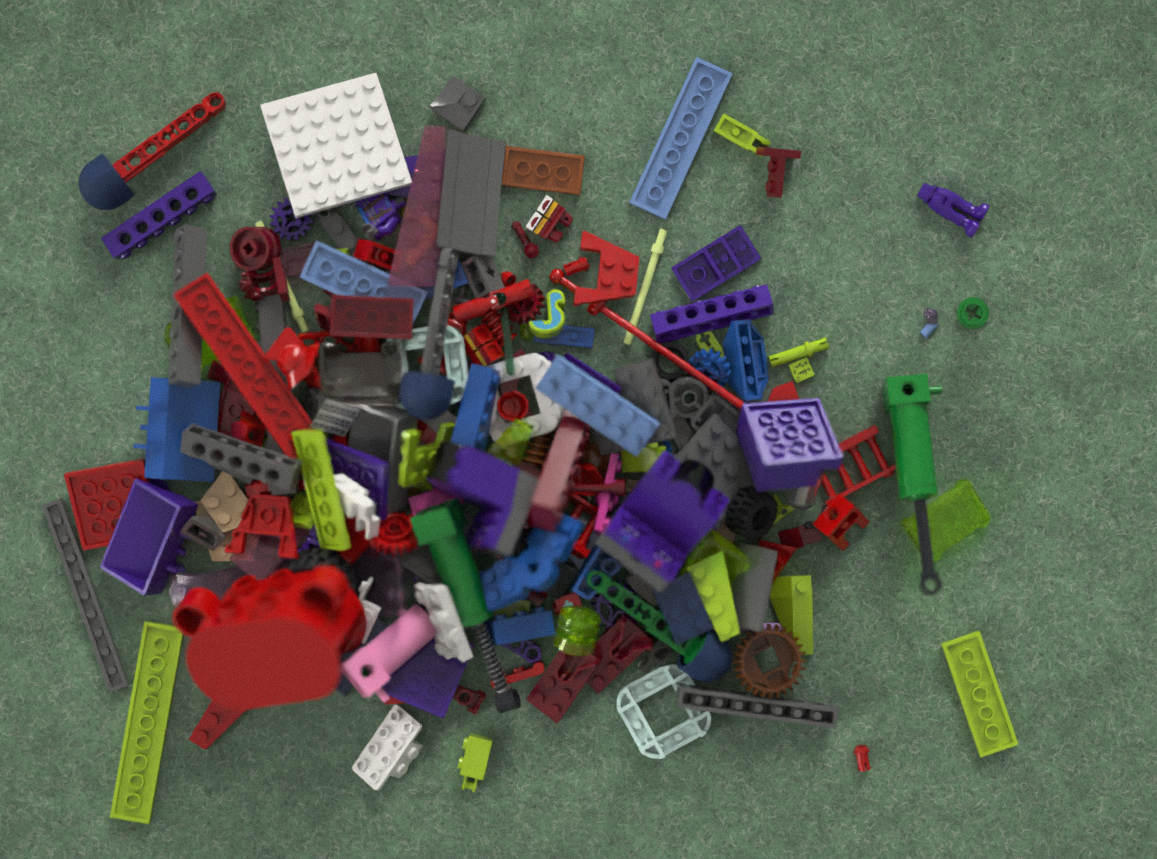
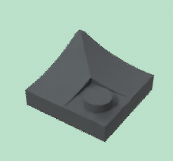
(458, 103)

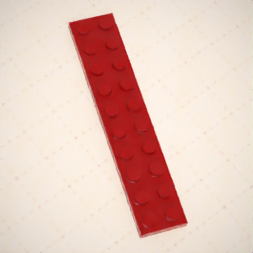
(244, 361)

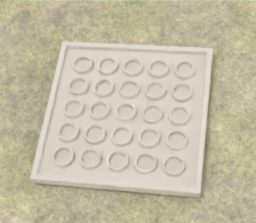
(336, 145)

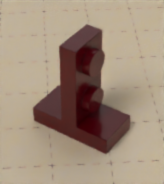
(776, 168)

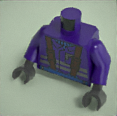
(379, 214)

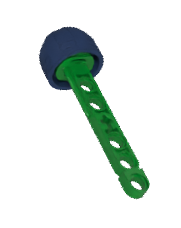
(700, 657)

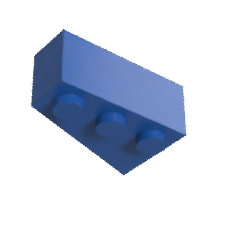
(520, 626)

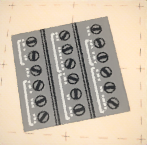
(335, 417)

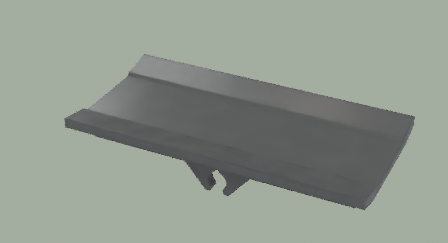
(470, 194)

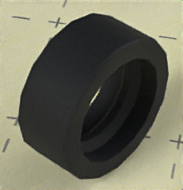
(684, 355)

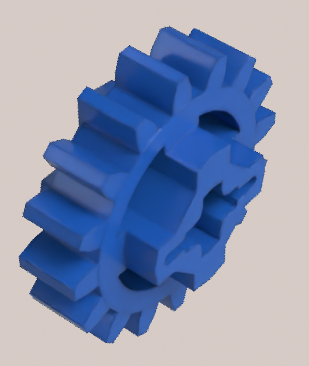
(712, 366)

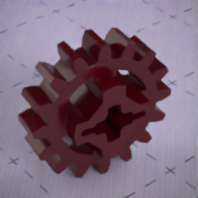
(528, 307)

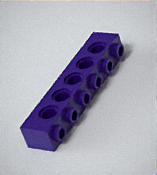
(114, 239)
(705, 322)

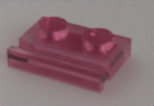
(295, 258)

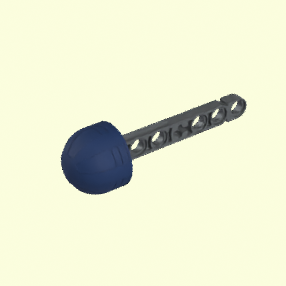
(426, 393)

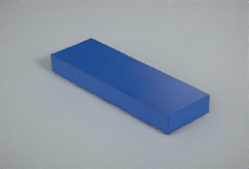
(571, 336)

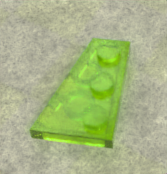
(511, 443)

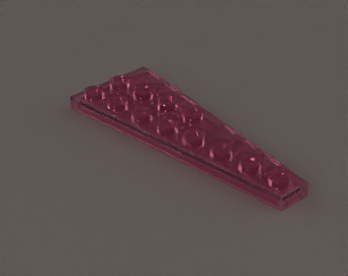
(416, 249)

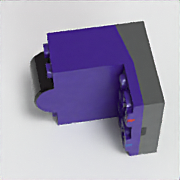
(490, 485)
(663, 518)

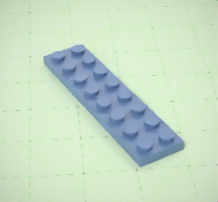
(680, 138)

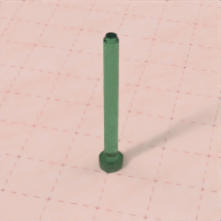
(506, 334)

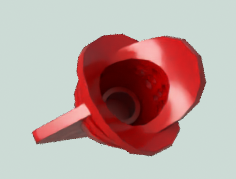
(294, 358)

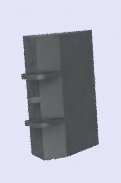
(379, 434)

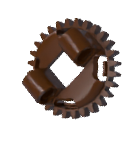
(777, 677)

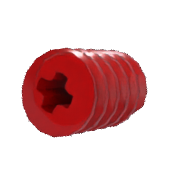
(494, 324)

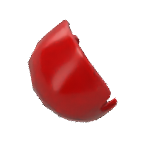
(512, 406)

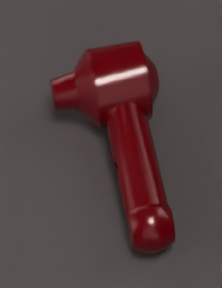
(531, 250)

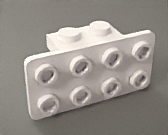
(389, 749)

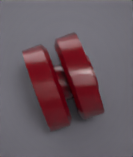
(254, 248)

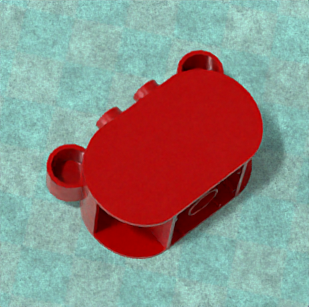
(271, 637)

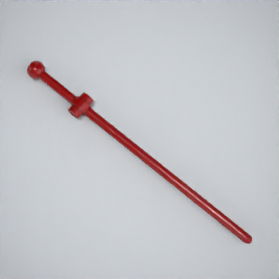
(557, 277)

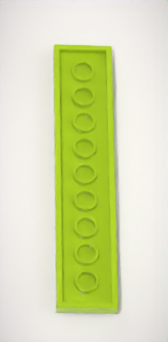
(147, 722)

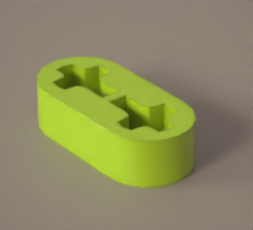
(712, 340)

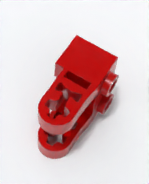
(838, 519)

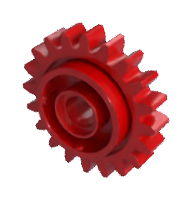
(395, 534)

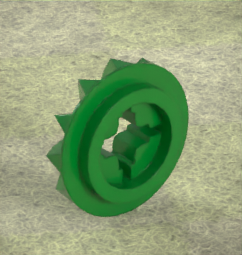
(982, 312)

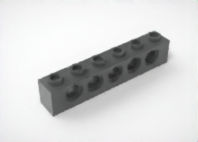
(241, 457)

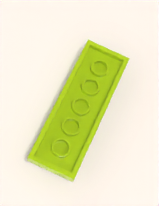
(321, 489)
(979, 693)

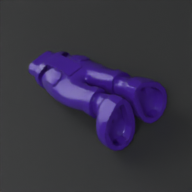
(942, 201)

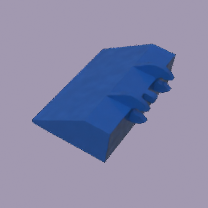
(171, 412)

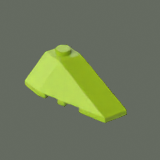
(794, 607)

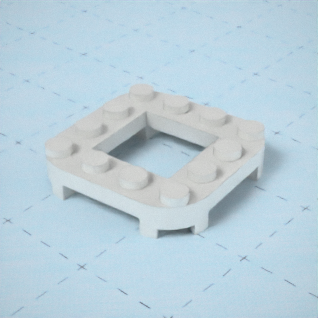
(551, 412)

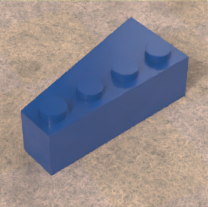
(476, 408)
(599, 561)

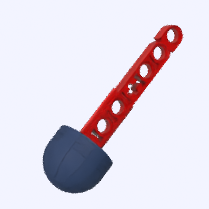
(105, 184)

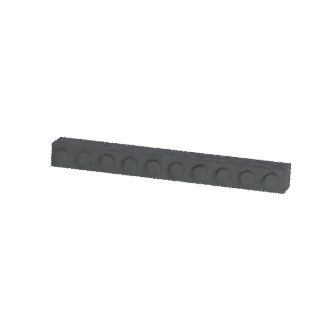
(270, 325)

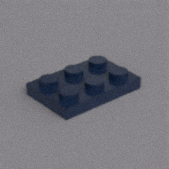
(683, 609)

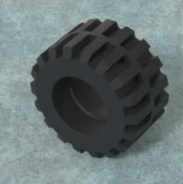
(751, 513)

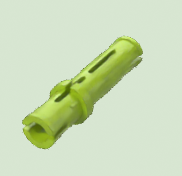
(807, 349)

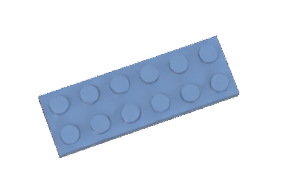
(352, 277)
(597, 405)

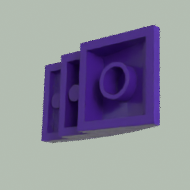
(716, 263)

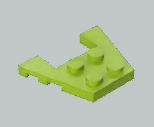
(418, 459)

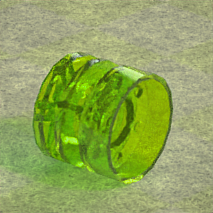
(577, 630)

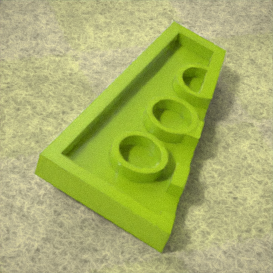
(716, 594)

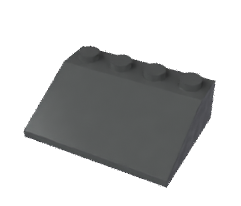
(753, 588)

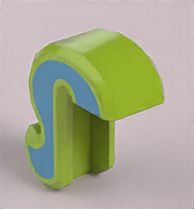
(556, 318)

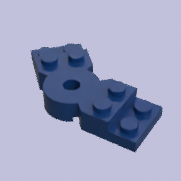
(514, 577)

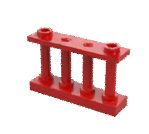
(851, 446)
(579, 548)

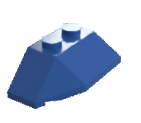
(748, 360)

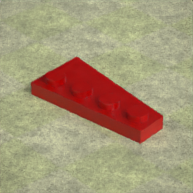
(213, 724)

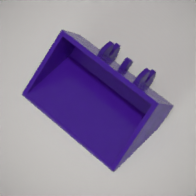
(148, 538)

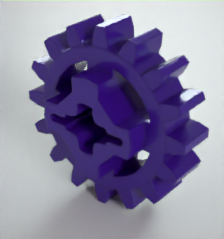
(286, 227)

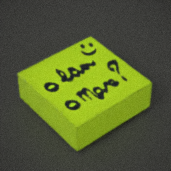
(801, 370)

